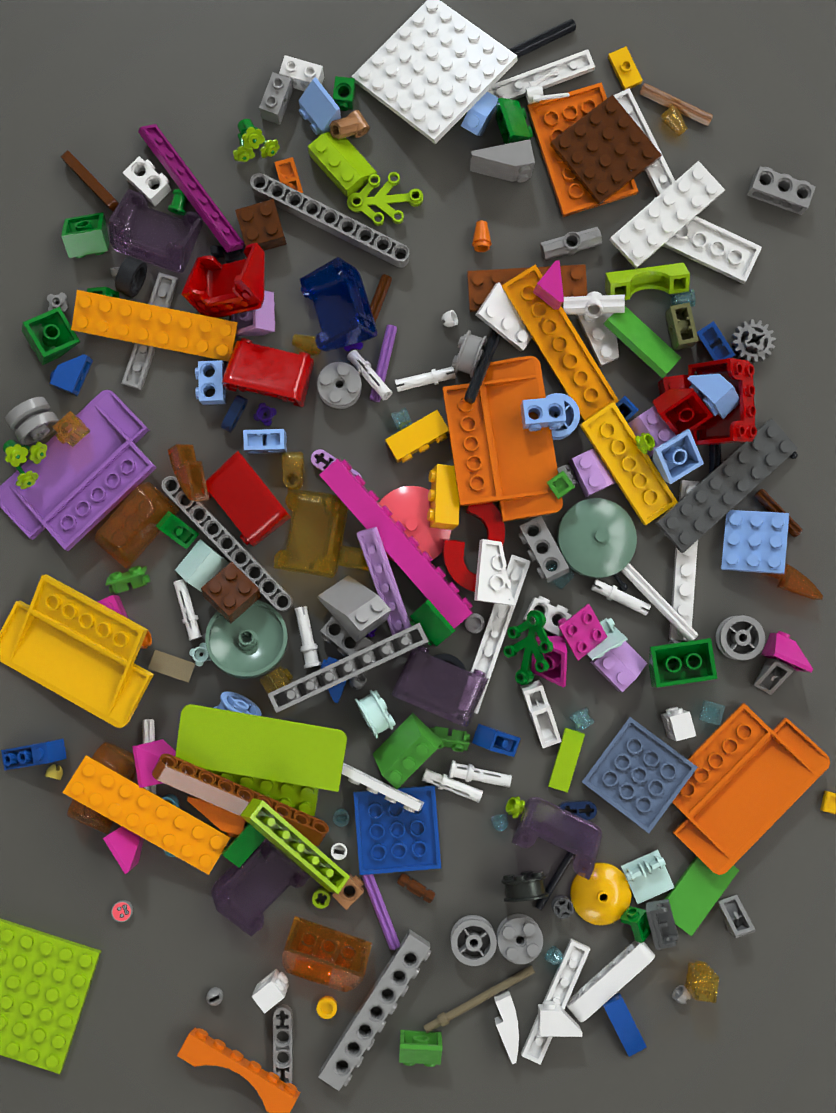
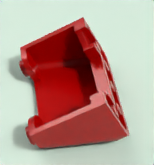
(227, 288)
(269, 372)
(246, 500)

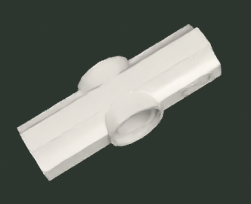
(594, 304)

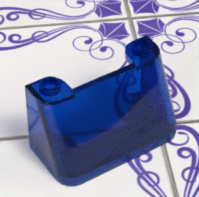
(339, 304)

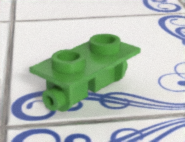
(119, 581)
(457, 741)

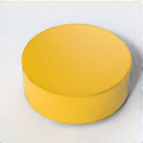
(326, 1007)

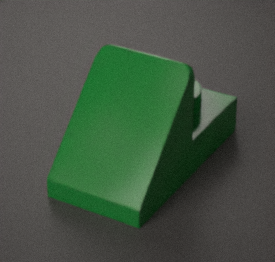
(177, 529)

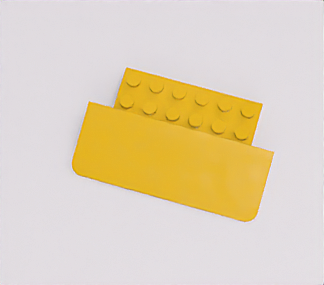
(77, 650)

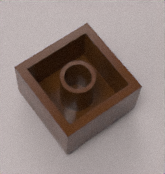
(261, 225)
(231, 592)

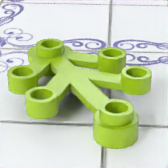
(382, 200)

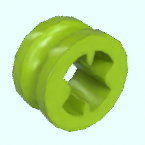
(327, 900)

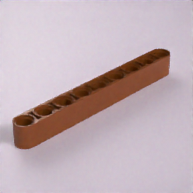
(231, 795)

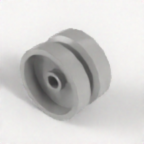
(31, 420)

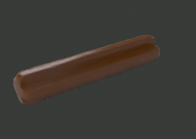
(380, 295)
(772, 506)

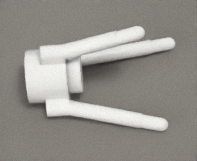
(535, 93)

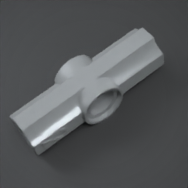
(583, 240)

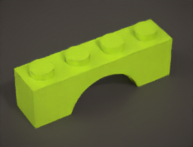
(668, 278)

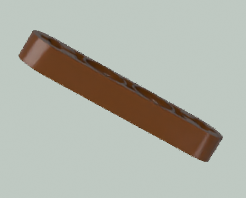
(90, 180)

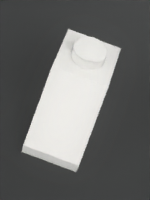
(556, 1022)

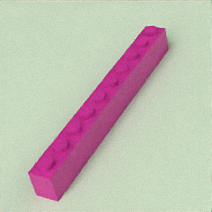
(396, 543)

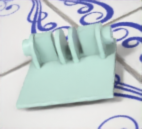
(613, 640)
(647, 876)

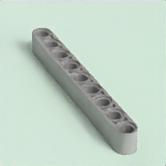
(325, 212)
(231, 553)

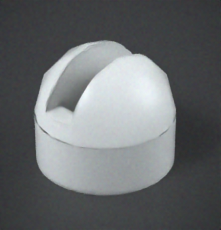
(450, 319)
(341, 847)

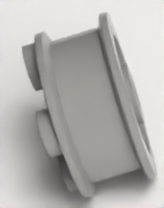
(470, 353)
(336, 374)
(728, 637)
(471, 928)
(521, 950)

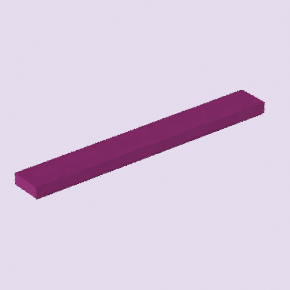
(191, 188)

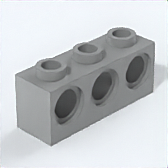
(771, 194)
(544, 538)
(340, 639)

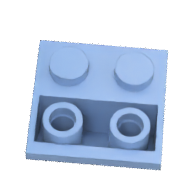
(715, 393)

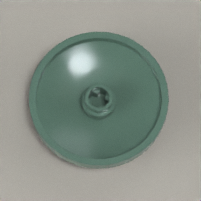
(596, 538)
(249, 644)

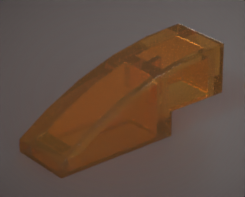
(188, 472)
(796, 583)

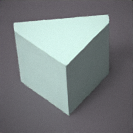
(201, 565)

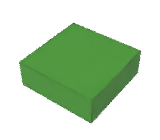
(560, 484)

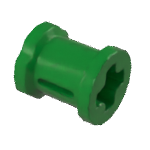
(178, 203)

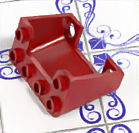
(740, 422)

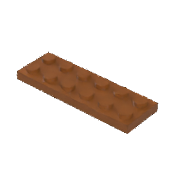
(482, 281)

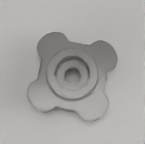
(62, 301)

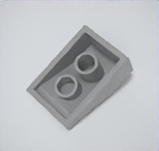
(506, 161)
(355, 607)

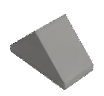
(772, 675)
(735, 917)

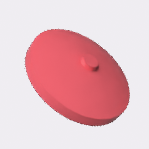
(411, 507)

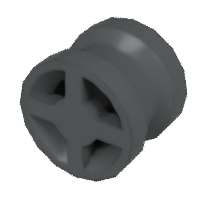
(566, 909)

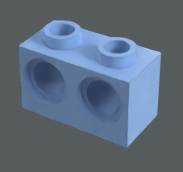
(213, 382)
(541, 408)
(265, 441)

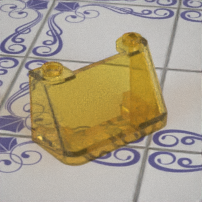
(314, 533)

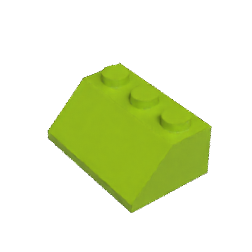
(341, 162)

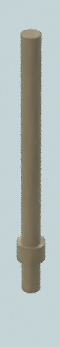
(444, 1018)

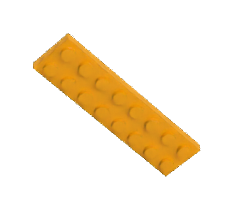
(154, 325)
(560, 345)
(146, 814)

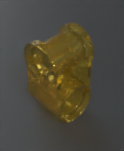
(293, 467)

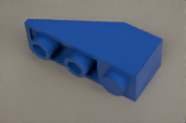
(34, 754)

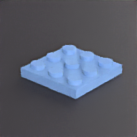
(755, 541)

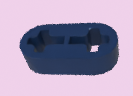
(234, 413)
(580, 805)

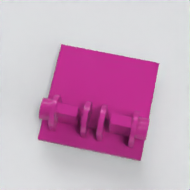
(582, 631)

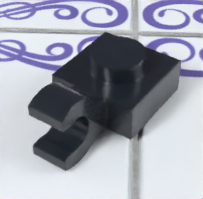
(219, 252)

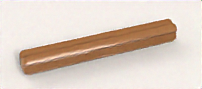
(668, 100)

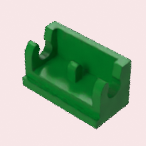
(243, 845)

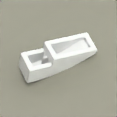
(541, 713)
(507, 1024)

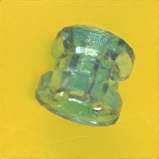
(401, 419)
(581, 719)

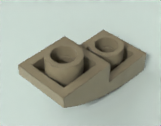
(171, 666)

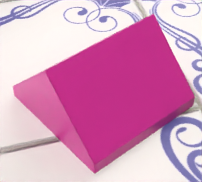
(550, 287)
(557, 661)

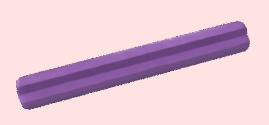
(384, 358)
(381, 911)

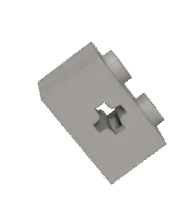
(276, 98)

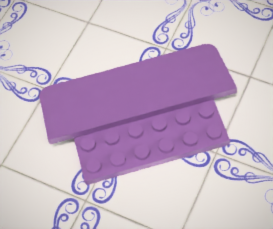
(81, 481)

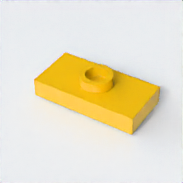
(625, 68)

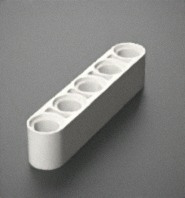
(610, 980)

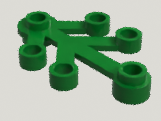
(531, 646)

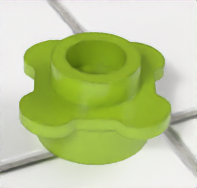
(645, 442)
(515, 806)

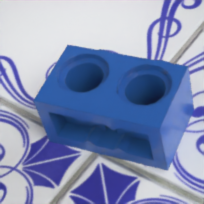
(715, 342)

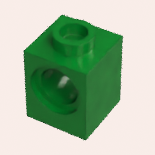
(344, 85)

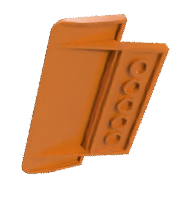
(492, 450)
(744, 785)

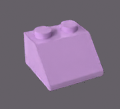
(258, 321)
(652, 423)
(591, 472)
(620, 666)

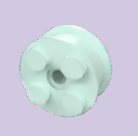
(375, 713)

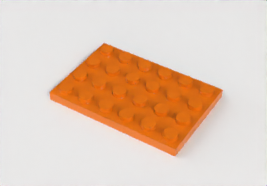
(551, 119)

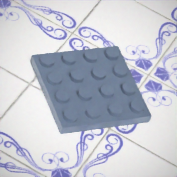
(639, 774)

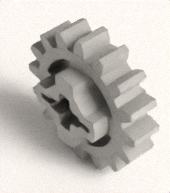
(749, 333)

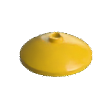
(586, 895)

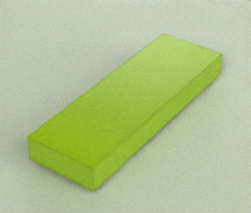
(566, 760)

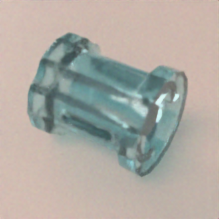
(684, 297)

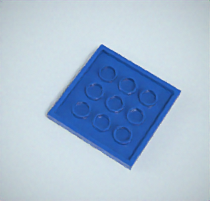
(393, 837)

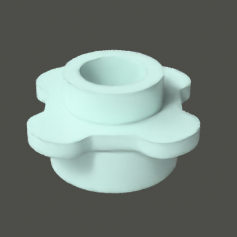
(195, 653)

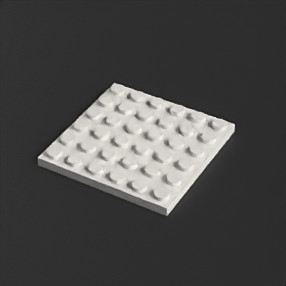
(434, 69)

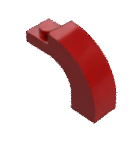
(491, 518)
(454, 562)

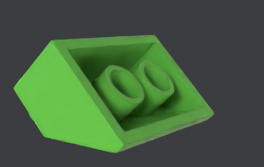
(405, 750)

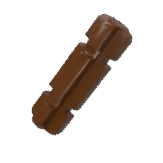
(416, 888)

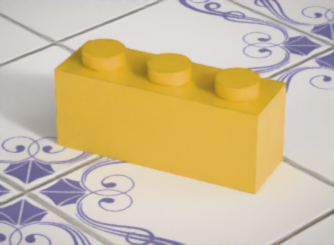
(417, 437)
(443, 498)

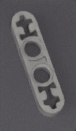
(280, 1046)

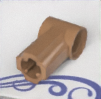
(351, 125)

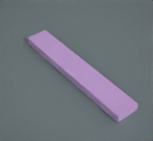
(383, 578)

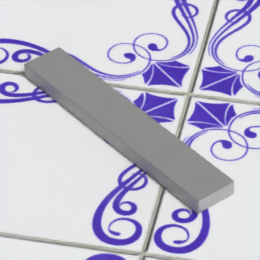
(143, 354)

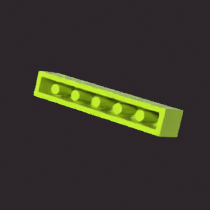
(295, 845)

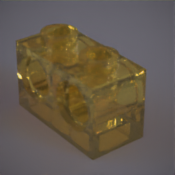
(702, 982)

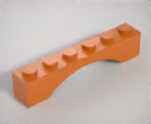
(203, 1050)

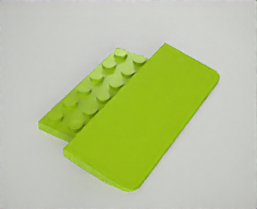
(264, 753)

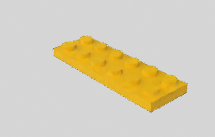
(627, 464)

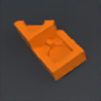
(288, 173)

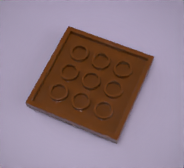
(605, 149)

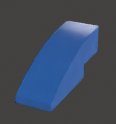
(624, 1025)

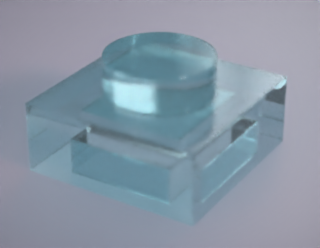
(711, 712)

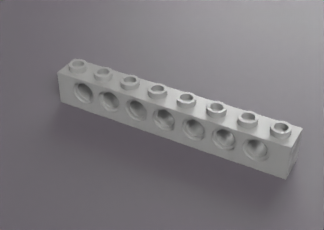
(347, 667)
(338, 1076)

